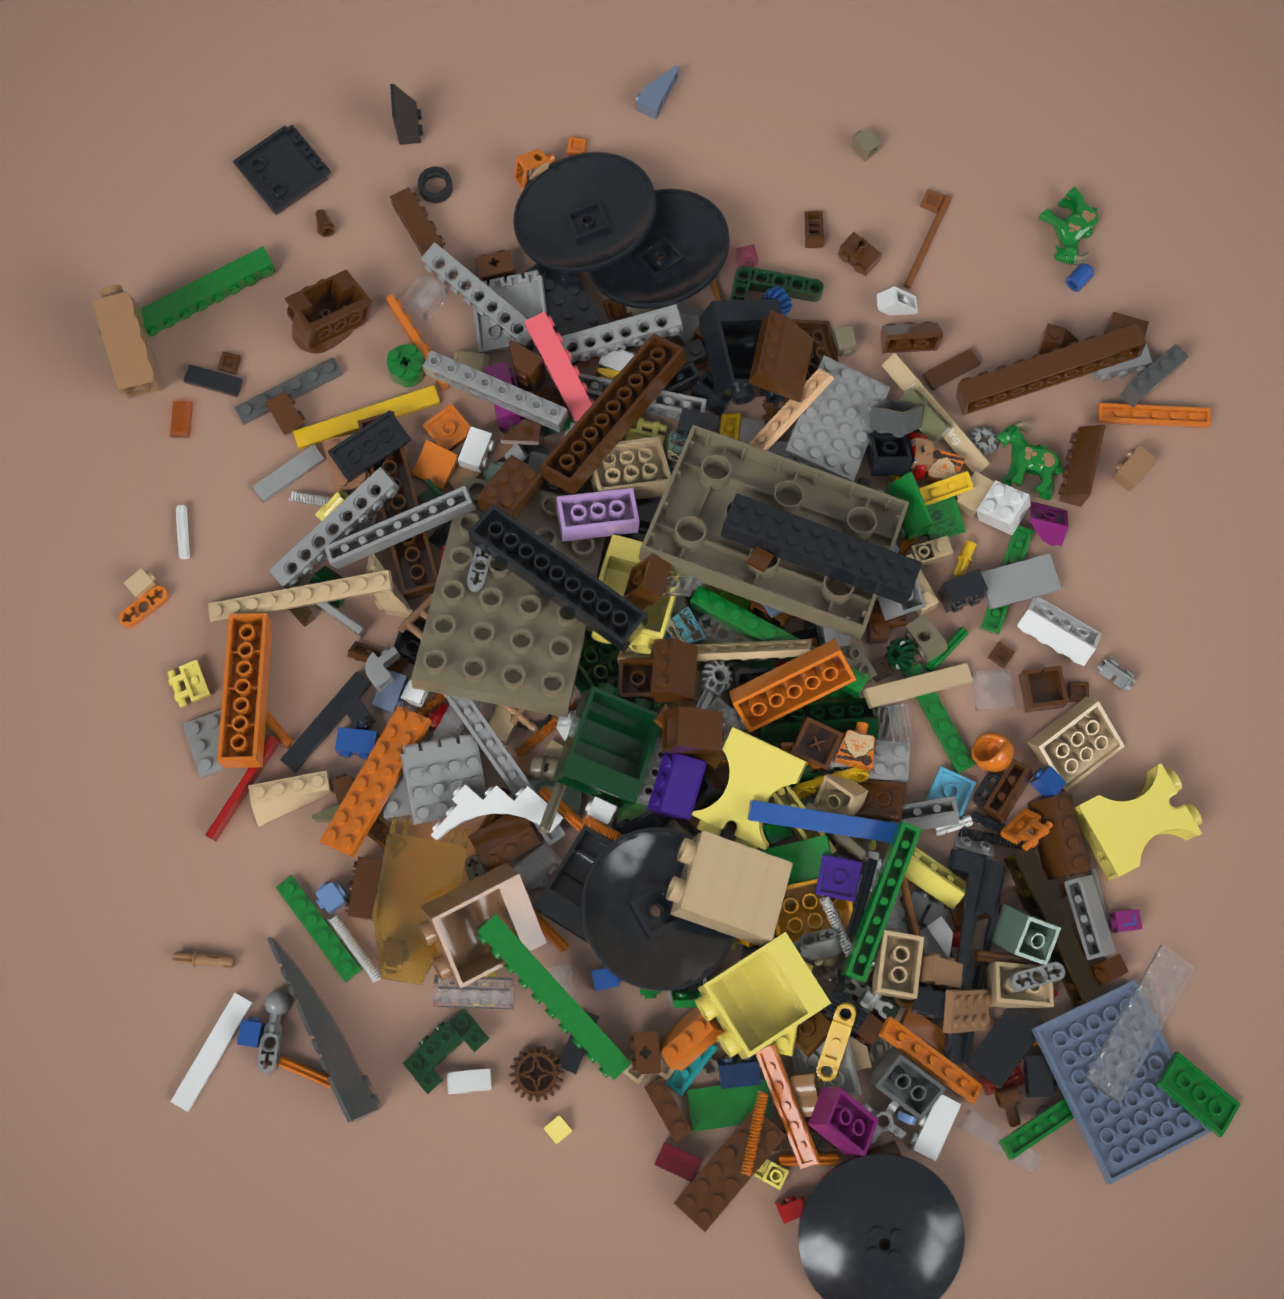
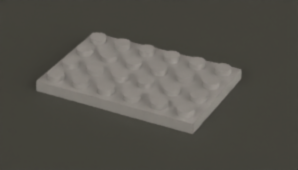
(837, 423)

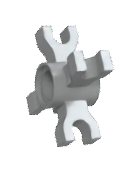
(868, 999)
(888, 1112)

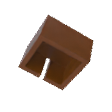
(1043, 691)

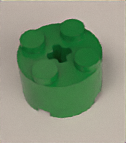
(400, 357)

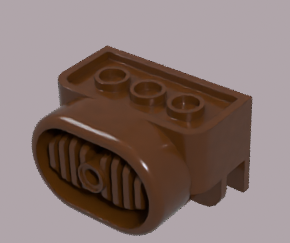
(327, 312)

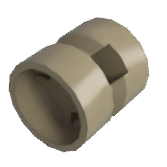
(543, 767)

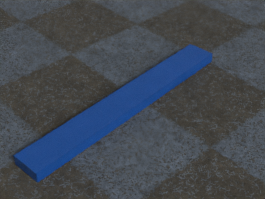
(821, 821)

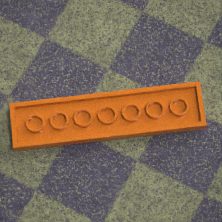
(374, 783)

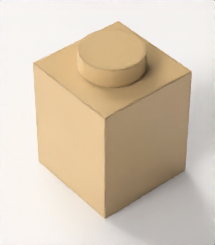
(140, 583)

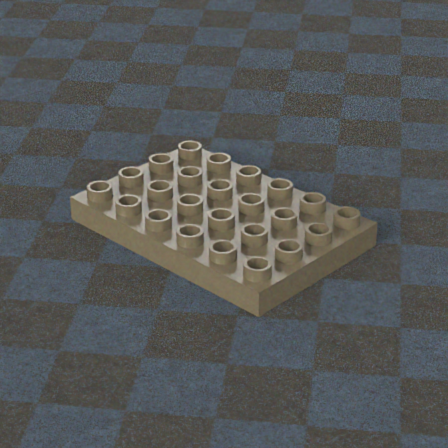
(698, 501)
(508, 638)

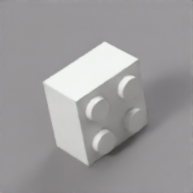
(1003, 507)

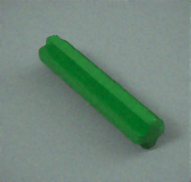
(952, 643)

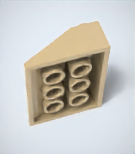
(634, 465)
(1077, 742)

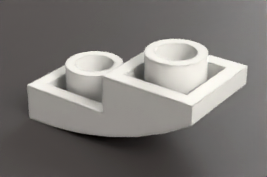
(469, 1081)

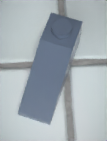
(656, 93)

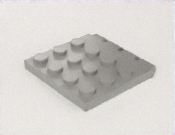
(524, 295)
(437, 772)

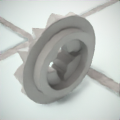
(992, 442)

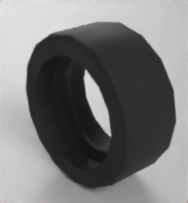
(432, 172)

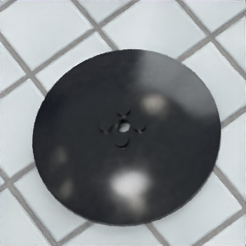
(578, 189)
(694, 247)
(618, 919)
(873, 1201)

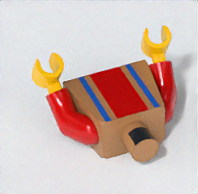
(921, 454)

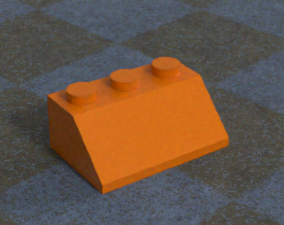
(689, 1039)

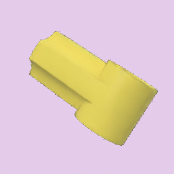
(328, 507)

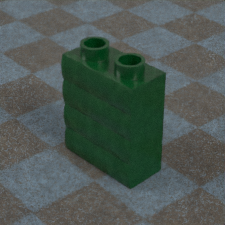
(608, 746)

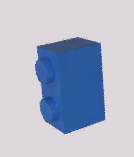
(355, 742)

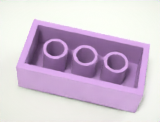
(597, 514)

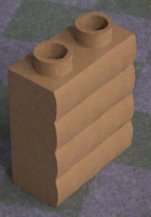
(126, 342)
(456, 915)

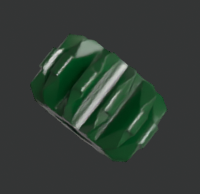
(901, 654)

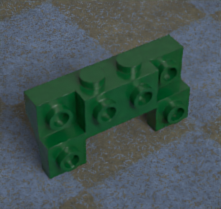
(440, 1045)

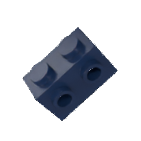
(738, 1072)

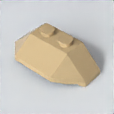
(392, 600)

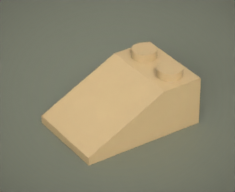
(1003, 996)

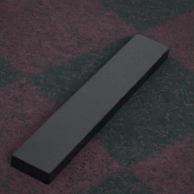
(324, 723)

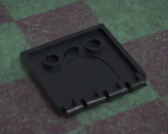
(282, 168)

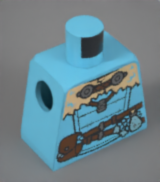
(685, 628)

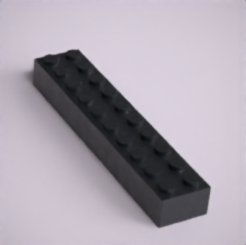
(821, 549)
(558, 577)

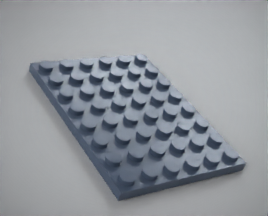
(1147, 1119)

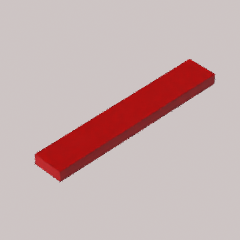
(240, 791)

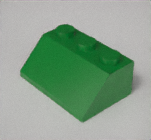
(917, 517)

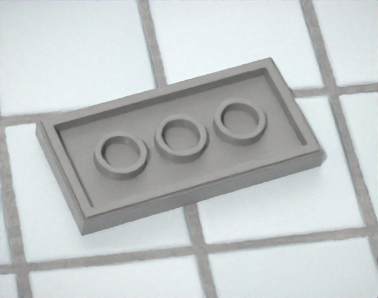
(1021, 581)

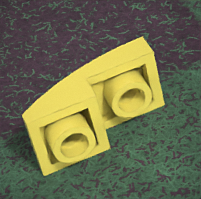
(772, 1174)

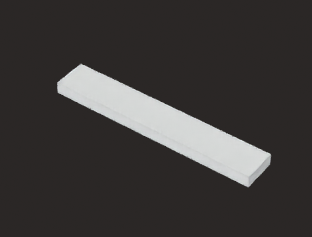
(211, 1052)

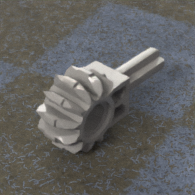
(710, 685)

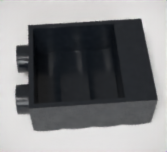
(730, 343)
(562, 894)

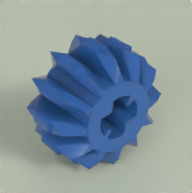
(779, 293)

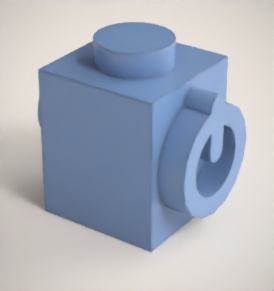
(331, 896)

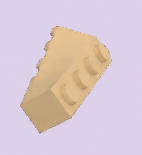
(281, 796)

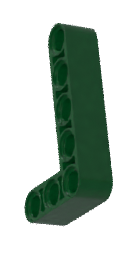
(770, 279)

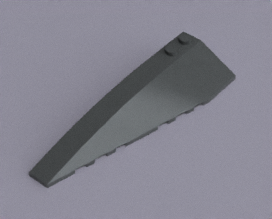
(337, 1059)

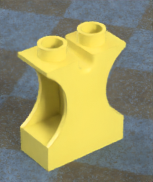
(755, 774)
(1122, 828)

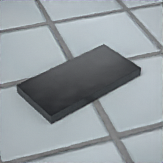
(369, 446)
(1005, 1046)

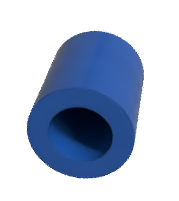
(1079, 277)

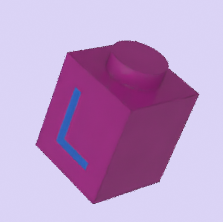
(1125, 921)

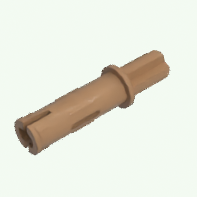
(212, 960)

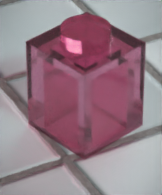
(747, 256)

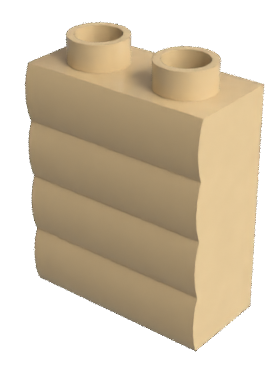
(729, 887)

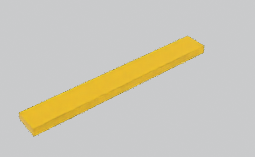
(348, 422)

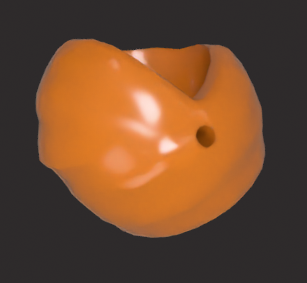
(992, 752)

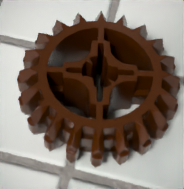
(521, 1074)

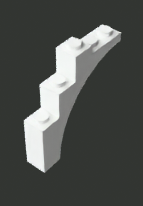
(496, 801)

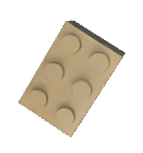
(898, 965)

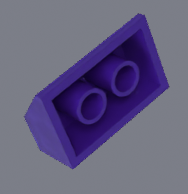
(676, 786)

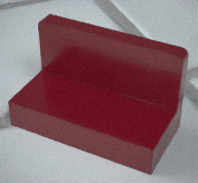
(677, 1161)

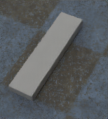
(288, 473)

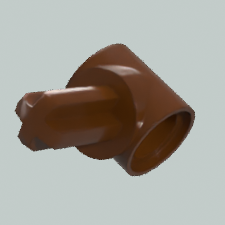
(1008, 1099)

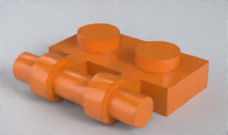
(1022, 825)

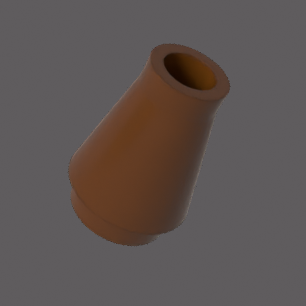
(324, 224)

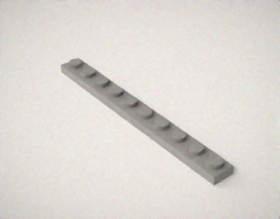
(496, 752)

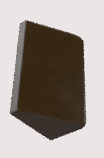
(303, 614)

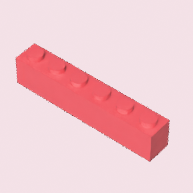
(559, 365)

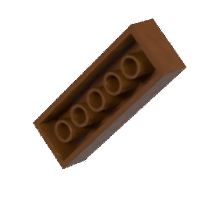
(722, 1176)

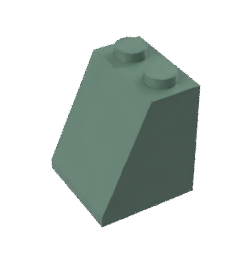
(1025, 934)

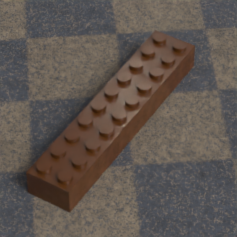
(1050, 368)
(613, 414)
(414, 555)

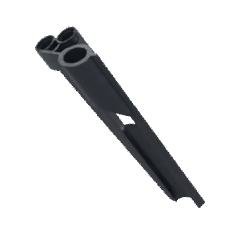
(982, 896)

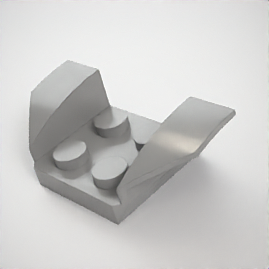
(937, 938)

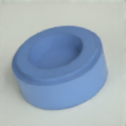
(906, 1117)

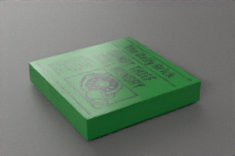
(945, 518)

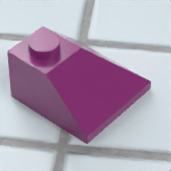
(1049, 523)

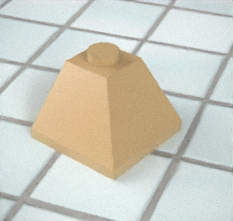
(840, 796)

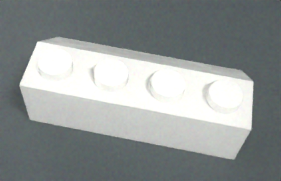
(1059, 630)

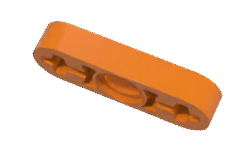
(145, 598)

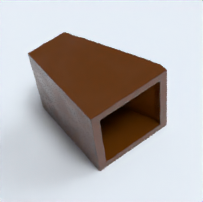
(692, 731)

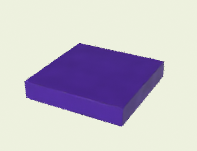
(838, 877)

